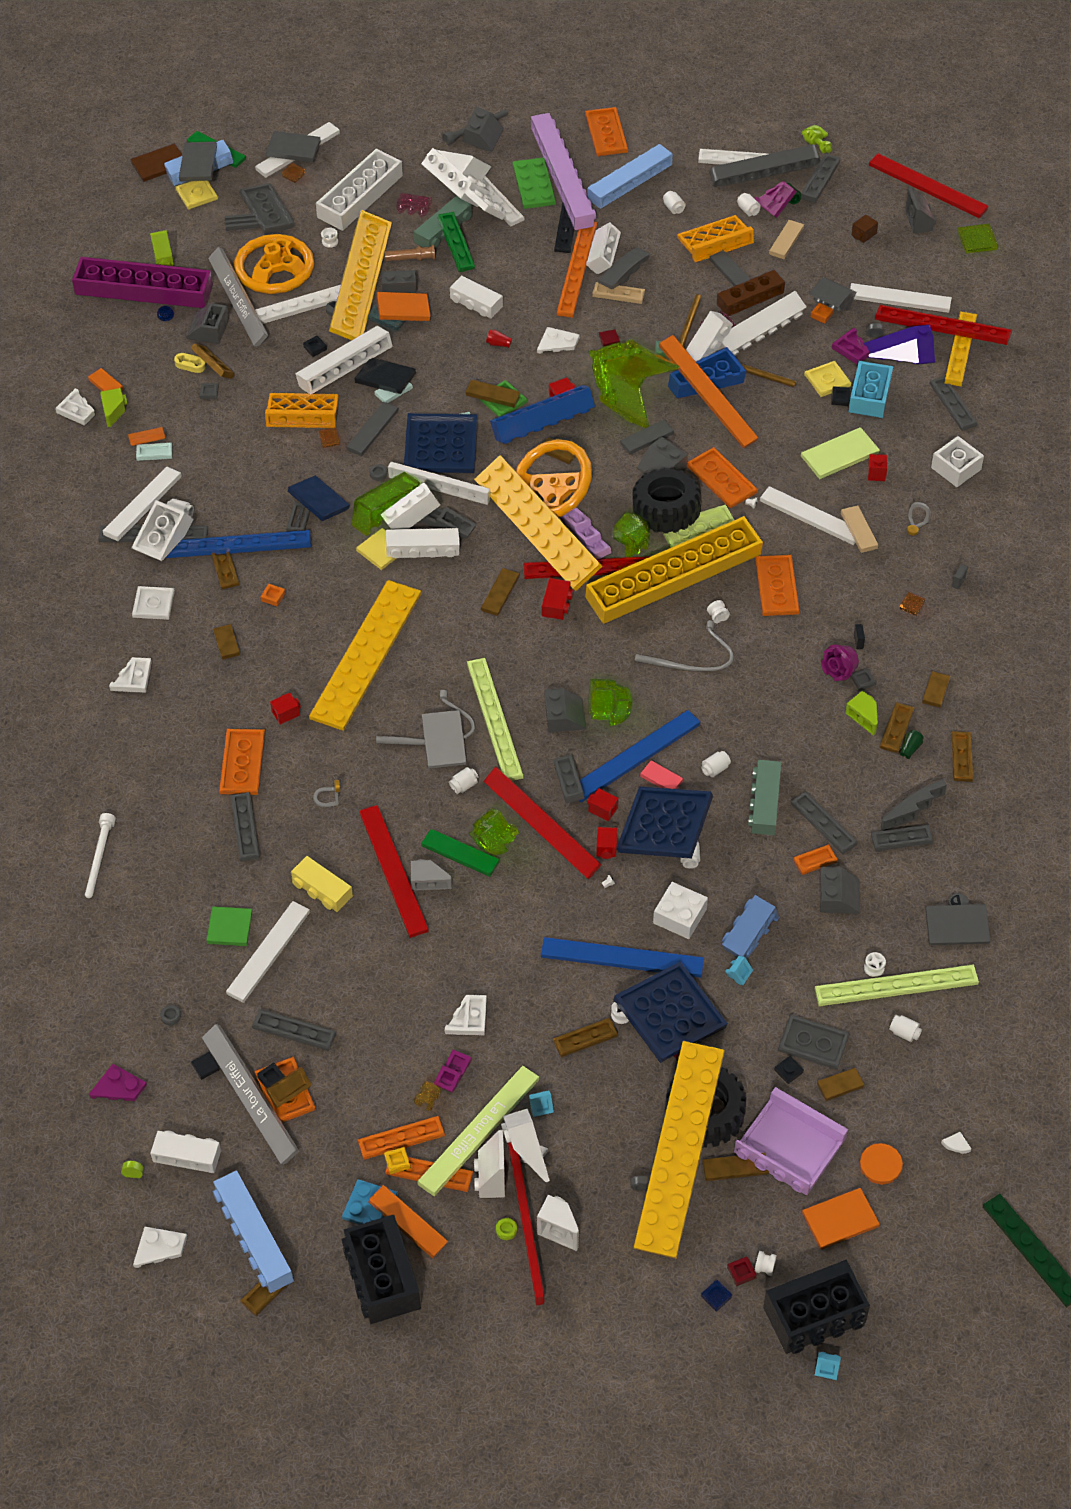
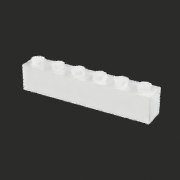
(764, 322)
(344, 360)

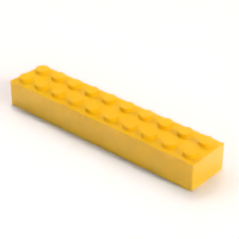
(673, 569)

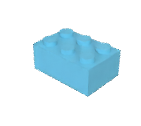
(870, 389)

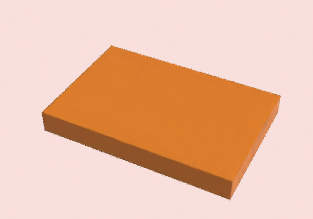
(403, 306)
(297, 1105)
(840, 1218)

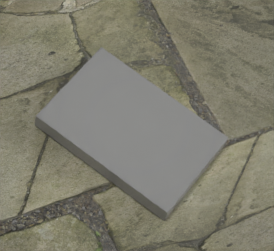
(443, 739)

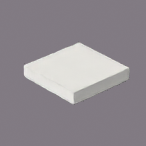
(153, 602)

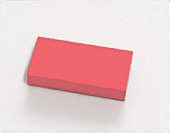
(661, 776)

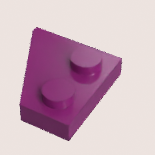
(776, 198)
(851, 347)
(118, 1085)

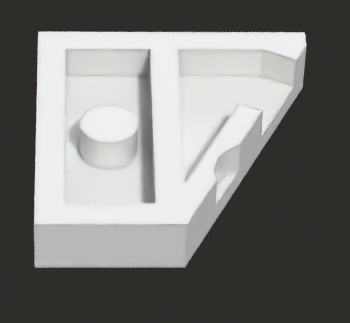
(557, 340)
(76, 408)
(134, 676)
(469, 1017)
(159, 1245)

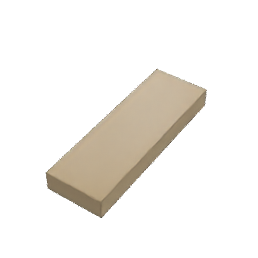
(786, 239)
(620, 293)
(859, 529)

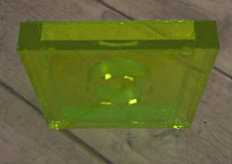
(977, 238)

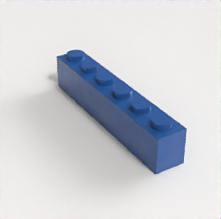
(542, 414)

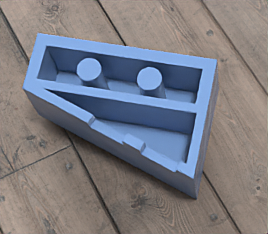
(750, 927)

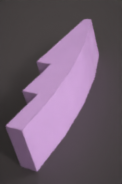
(582, 529)

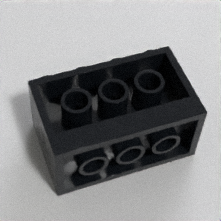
(380, 1269)
(816, 1307)

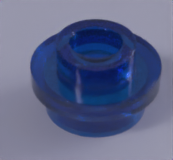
(165, 313)

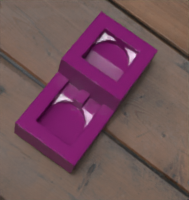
(453, 1071)

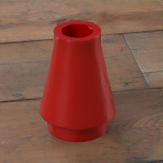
(496, 338)

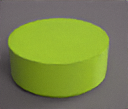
(132, 1169)
(506, 1229)

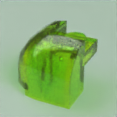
(633, 533)
(609, 701)
(493, 832)

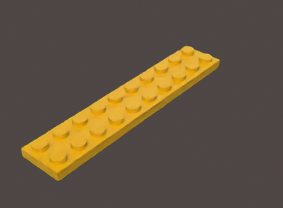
(360, 276)
(538, 523)
(365, 655)
(679, 1150)

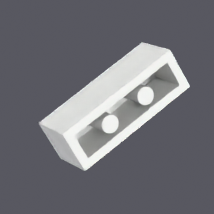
(603, 248)
(476, 297)
(709, 336)
(411, 508)
(186, 1151)

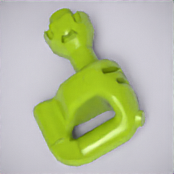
(814, 135)

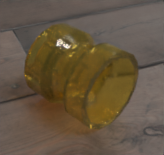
(428, 1094)

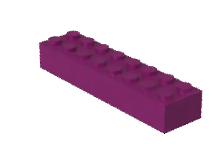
(142, 282)

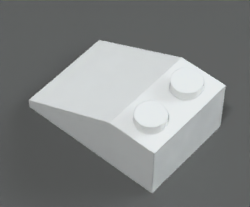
(162, 530)
(522, 1135)
(491, 1168)

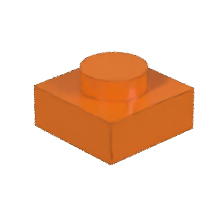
(822, 313)
(272, 595)

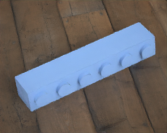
(629, 176)
(253, 1231)

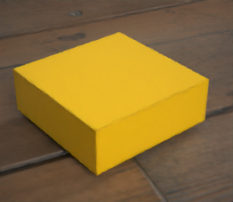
(397, 1160)

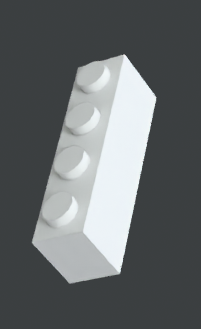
(422, 543)

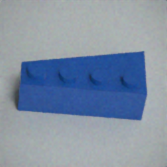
(721, 369)

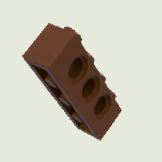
(750, 293)

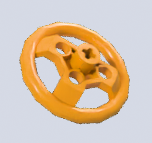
(275, 259)
(558, 483)

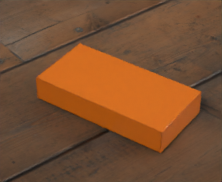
(104, 381)
(146, 436)
(815, 859)

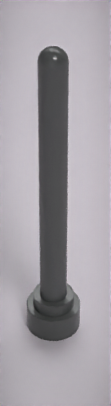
(451, 136)

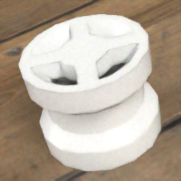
(329, 237)
(718, 611)
(877, 960)
(617, 1016)
(765, 1263)

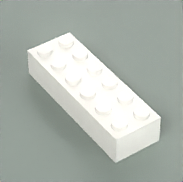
(359, 189)

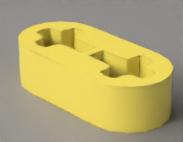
(188, 362)

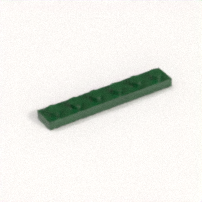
(1030, 1247)

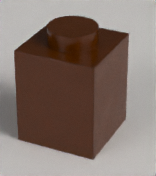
(864, 228)

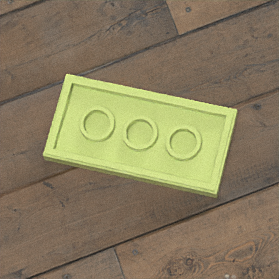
(839, 453)
(706, 522)

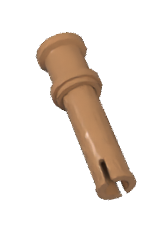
(418, 253)

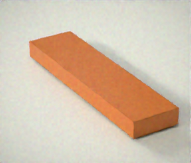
(401, 1137)
(460, 1180)
(408, 1221)

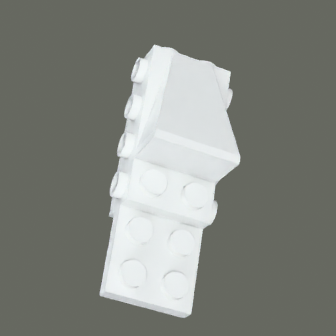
(464, 177)

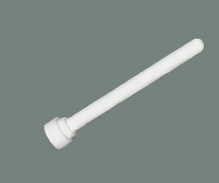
(106, 823)

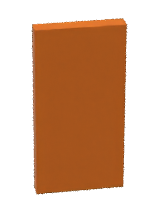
(606, 131)
(722, 477)
(777, 585)
(242, 761)

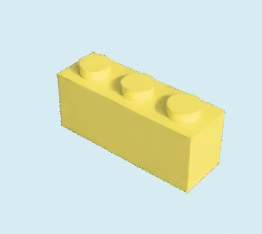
(321, 884)

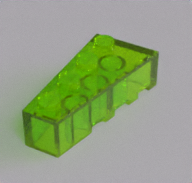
(377, 500)

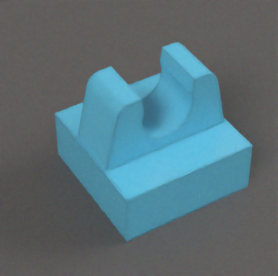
(739, 970)
(541, 1103)
(827, 1365)

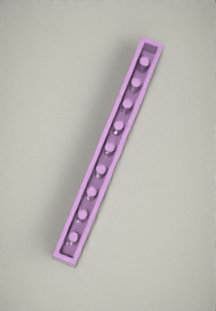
(562, 171)

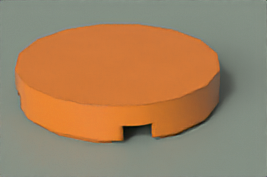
(881, 1163)

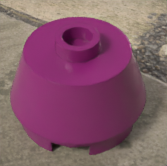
(839, 662)

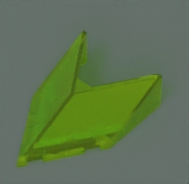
(620, 374)

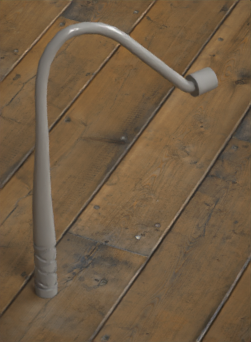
(661, 662)
(413, 741)

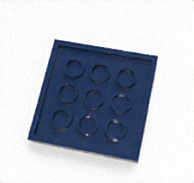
(441, 442)
(665, 822)
(670, 1011)

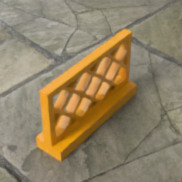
(729, 241)
(301, 417)

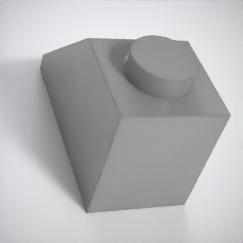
(428, 876)

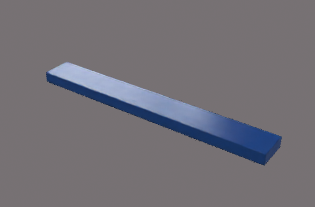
(241, 544)
(638, 753)
(618, 956)

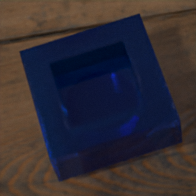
(716, 1295)

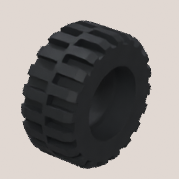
(667, 485)
(732, 1117)

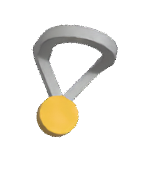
(913, 529)
(336, 788)

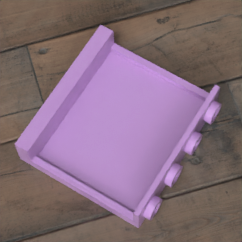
(795, 1141)

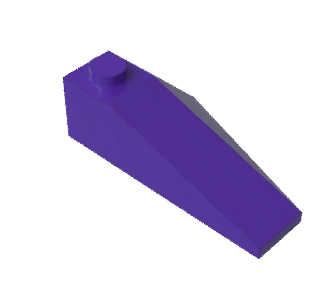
(907, 345)

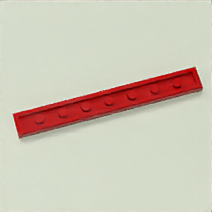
(928, 185)
(944, 324)
(610, 565)
(542, 823)
(393, 871)
(526, 1226)

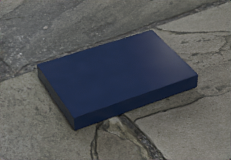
(318, 498)

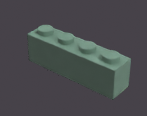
(431, 232)
(766, 797)

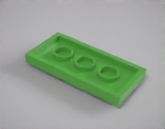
(534, 183)

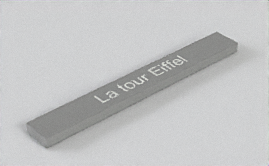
(238, 297)
(250, 1094)

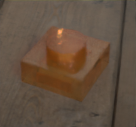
(293, 172)
(329, 437)
(912, 604)

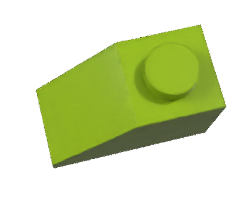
(161, 248)
(113, 405)
(863, 711)

